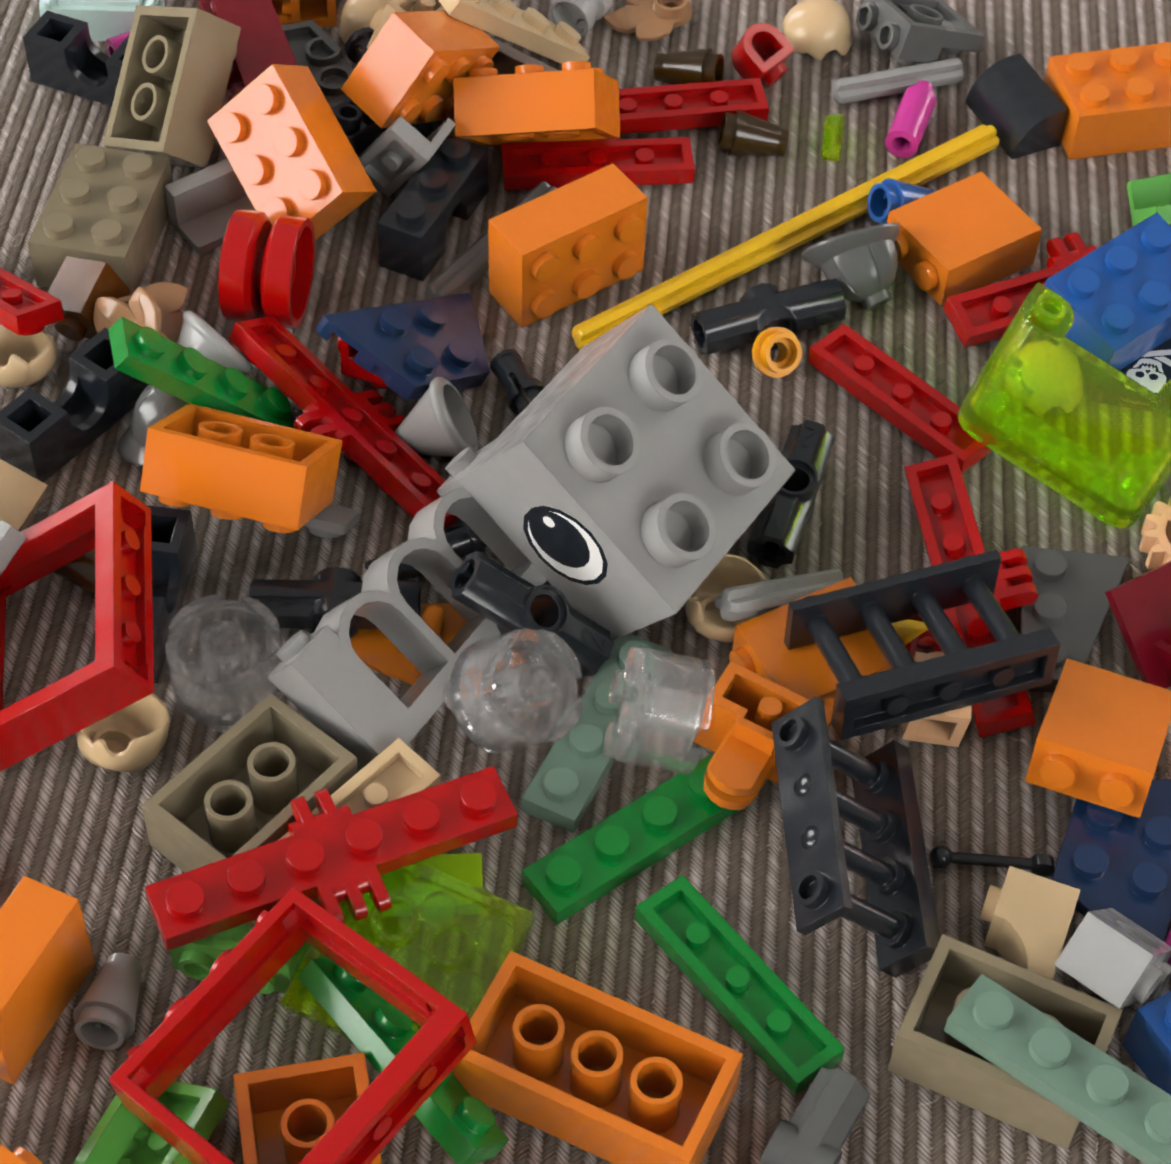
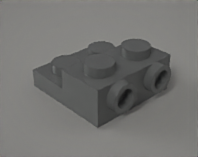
(917, 29)

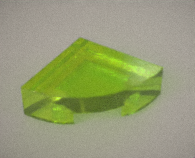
(832, 137)

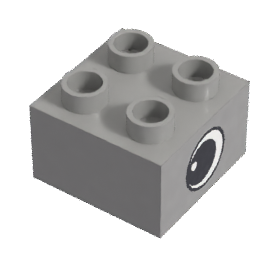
(628, 475)

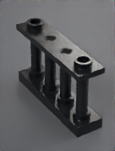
(929, 686)
(890, 835)

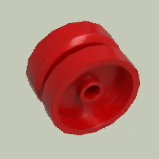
(266, 267)

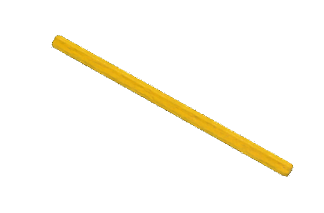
(787, 235)

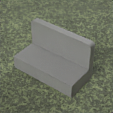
(401, 153)
(204, 204)

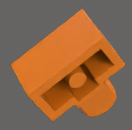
(743, 735)

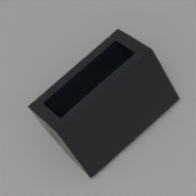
(1018, 106)

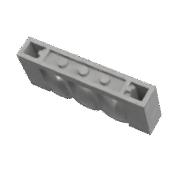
(329, 678)

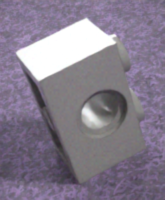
(1116, 958)

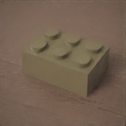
(172, 84)
(104, 210)
(243, 787)
(950, 1068)

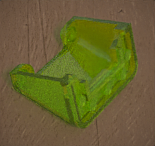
(1070, 415)

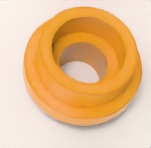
(789, 352)

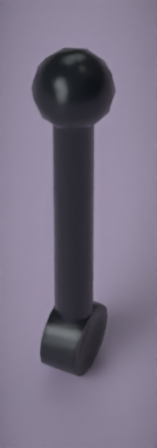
(1038, 864)

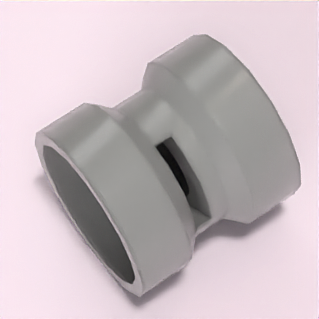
(579, 13)

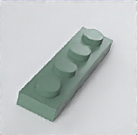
(577, 761)
(1065, 1070)

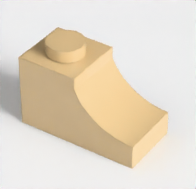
(1029, 920)

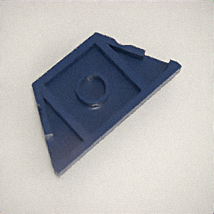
(415, 342)
(1121, 859)

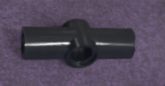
(764, 308)
(786, 515)
(306, 601)
(509, 603)

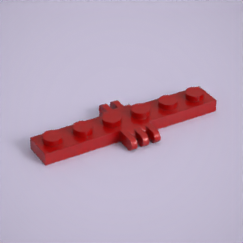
(988, 310)
(338, 413)
(950, 534)
(331, 857)

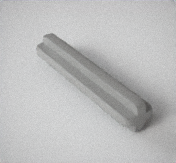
(896, 80)
(760, 597)

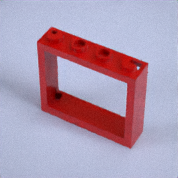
(124, 657)
(233, 983)

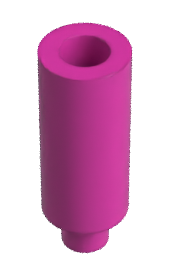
(911, 120)

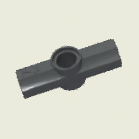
(820, 1121)

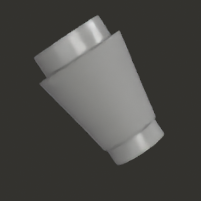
(110, 1003)

